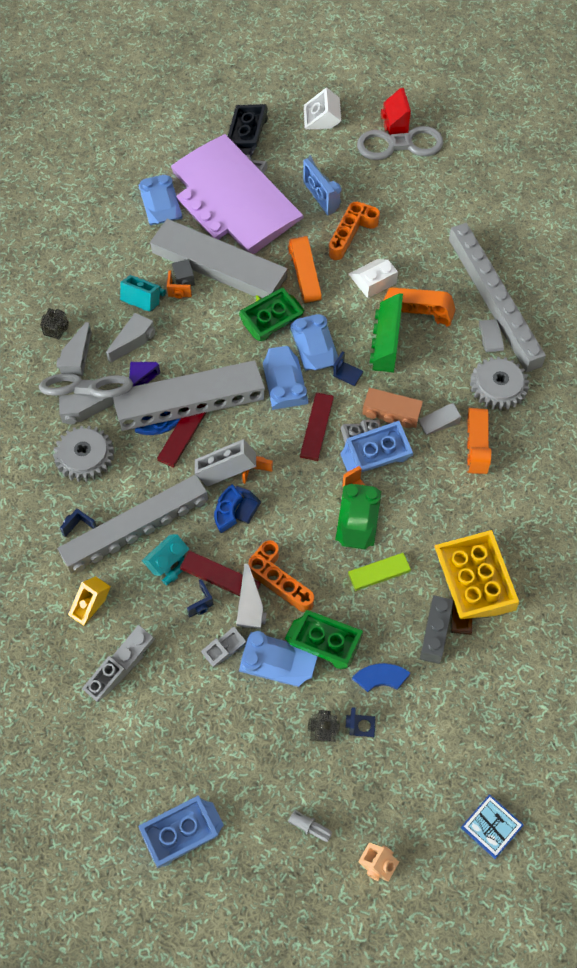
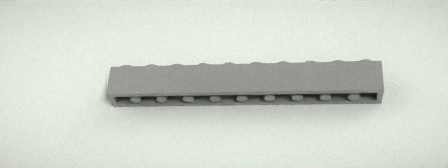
(497, 298)

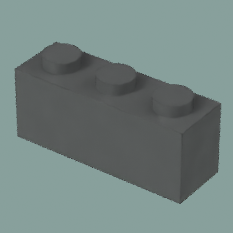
(436, 629)

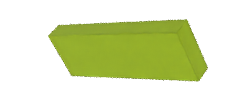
(379, 571)

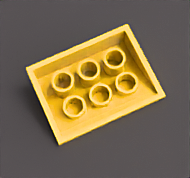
(477, 576)

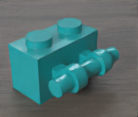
(140, 293)
(164, 556)

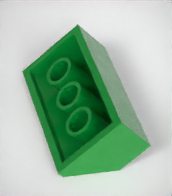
(387, 334)

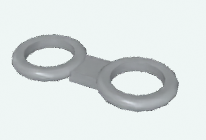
(400, 142)
(86, 387)

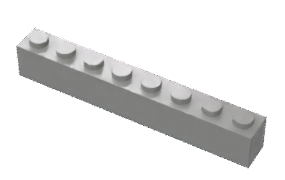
(132, 524)

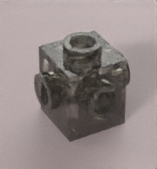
(54, 323)
(317, 730)

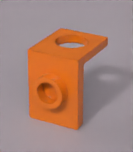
(176, 290)
(262, 464)
(353, 477)

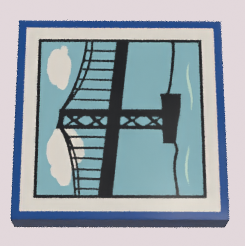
(492, 826)

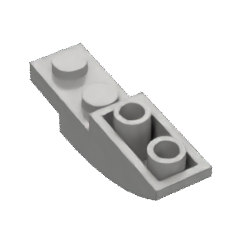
(118, 665)

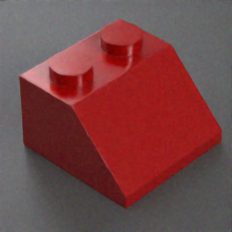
(396, 113)

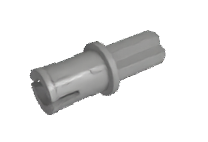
(310, 826)

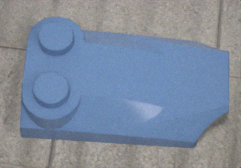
(323, 190)
(159, 199)
(314, 342)
(284, 378)
(376, 448)
(276, 660)
(180, 830)

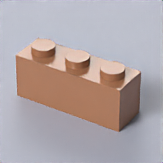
(392, 408)

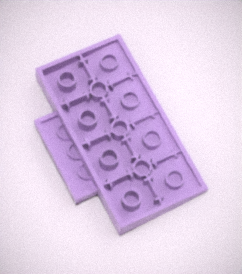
(233, 196)

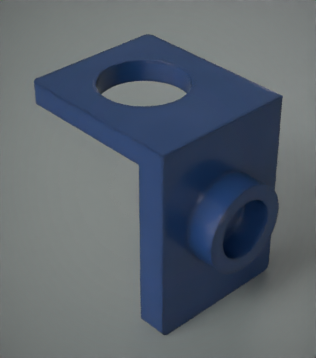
(346, 371)
(248, 505)
(73, 519)
(203, 605)
(352, 723)

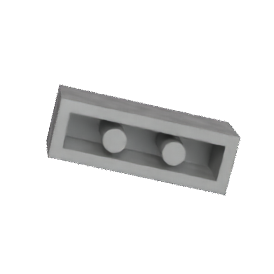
(225, 462)

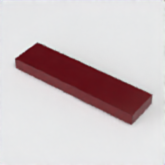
(316, 426)
(180, 438)
(213, 573)

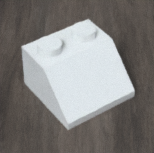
(322, 111)
(375, 277)

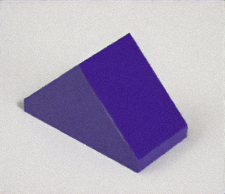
(143, 372)

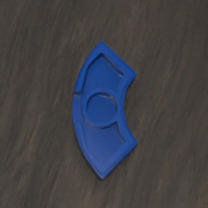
(157, 428)
(225, 509)
(380, 675)

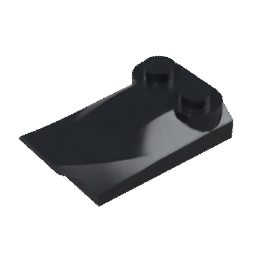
(247, 126)

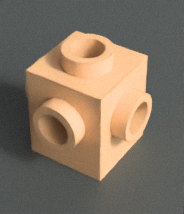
(383, 862)

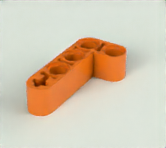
(356, 215)
(305, 269)
(426, 302)
(477, 443)
(284, 580)

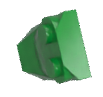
(270, 314)
(358, 516)
(325, 638)

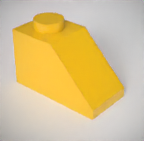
(89, 599)

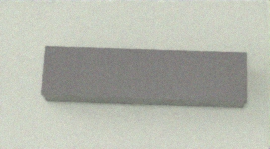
(218, 259)
(189, 392)

